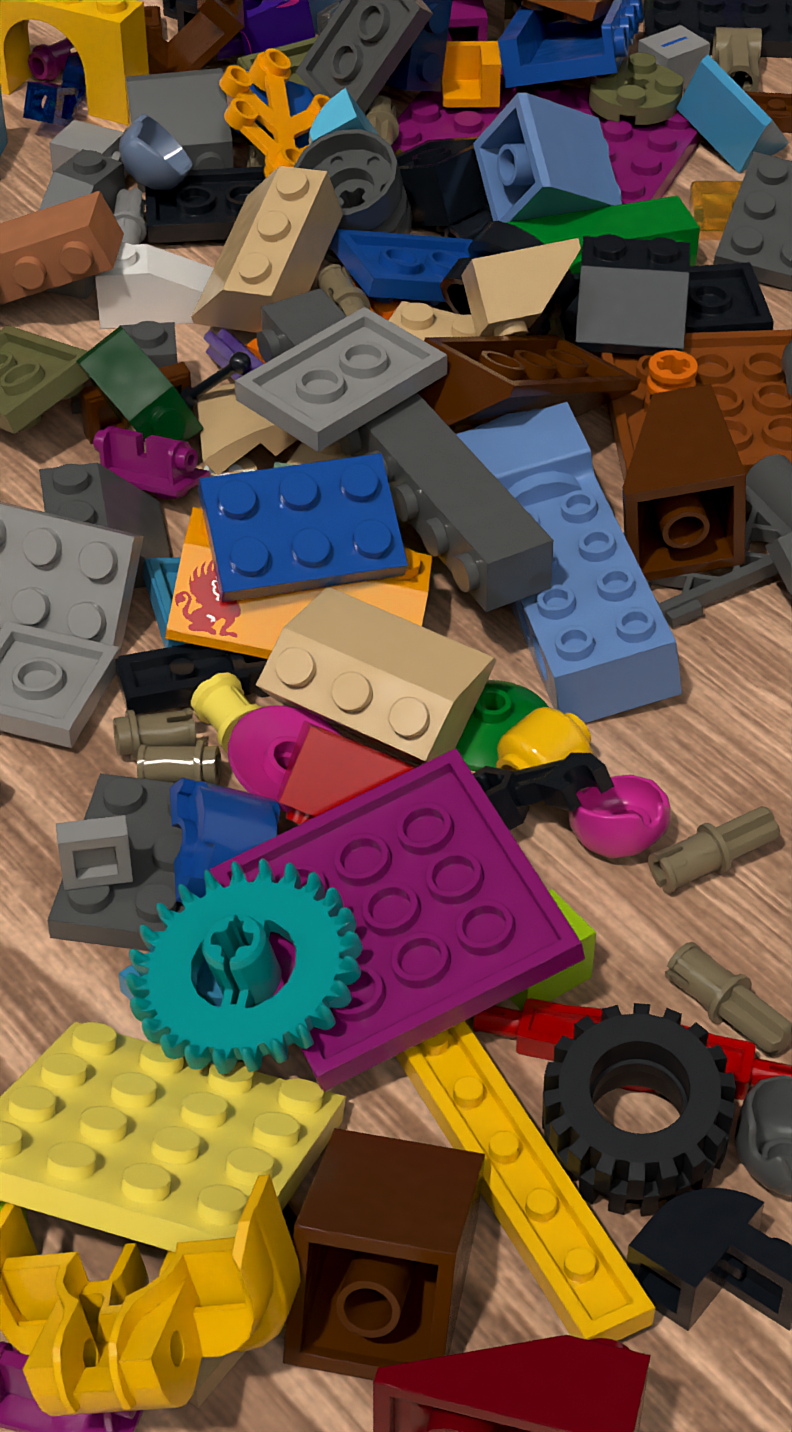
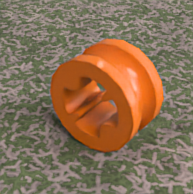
(671, 371)

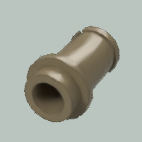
(155, 729)
(178, 762)

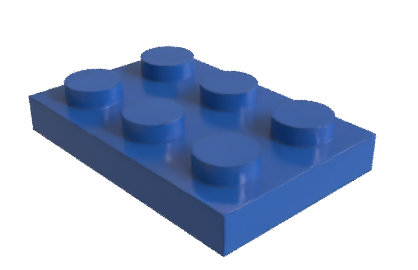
(398, 264)
(302, 527)

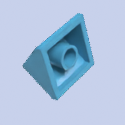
(728, 116)

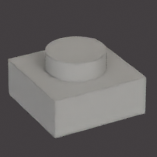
(94, 852)

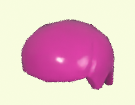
(622, 818)

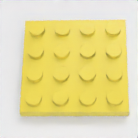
(147, 1144)

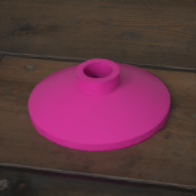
(263, 747)

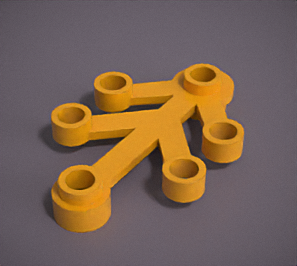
(270, 74)

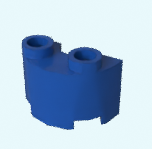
(216, 827)

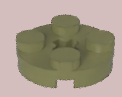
(637, 90)

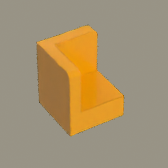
(471, 74)

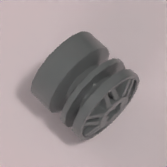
(364, 181)

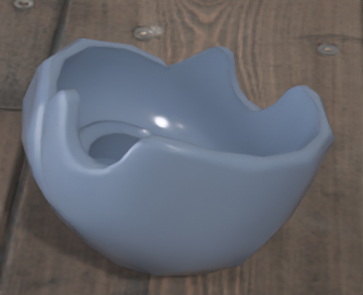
(153, 155)

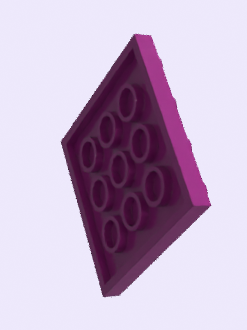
(439, 905)

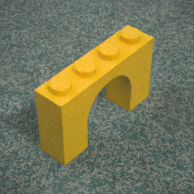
(104, 33)

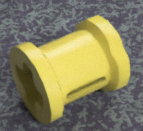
(221, 704)

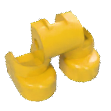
(140, 1341)

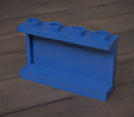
(562, 50)

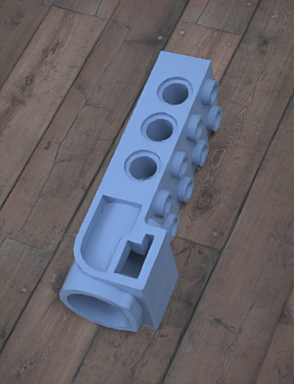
(598, 625)

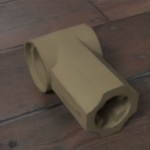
(739, 54)

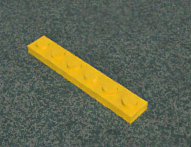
(528, 1188)

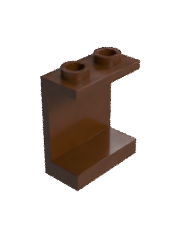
(198, 39)

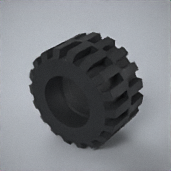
(648, 1054)

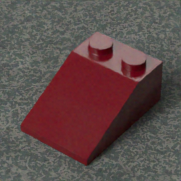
(516, 1388)

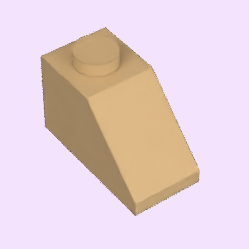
(515, 286)

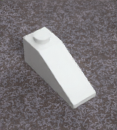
(149, 287)

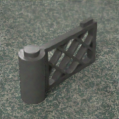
(769, 519)

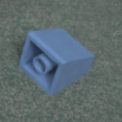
(544, 161)

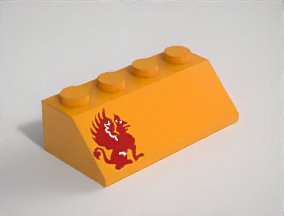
(256, 623)

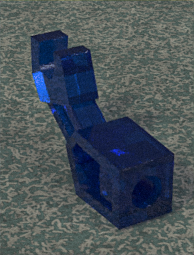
(61, 99)

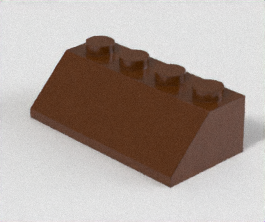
(518, 375)

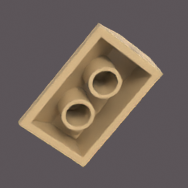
(271, 248)
(376, 676)

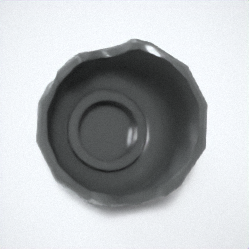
(765, 1133)

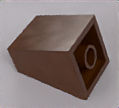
(685, 488)
(382, 1253)

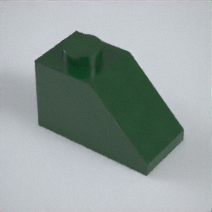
(137, 389)

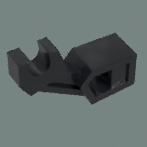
(551, 782)

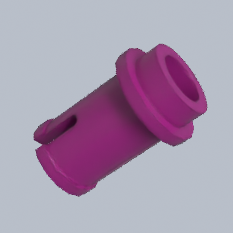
(48, 61)

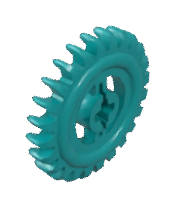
(233, 935)

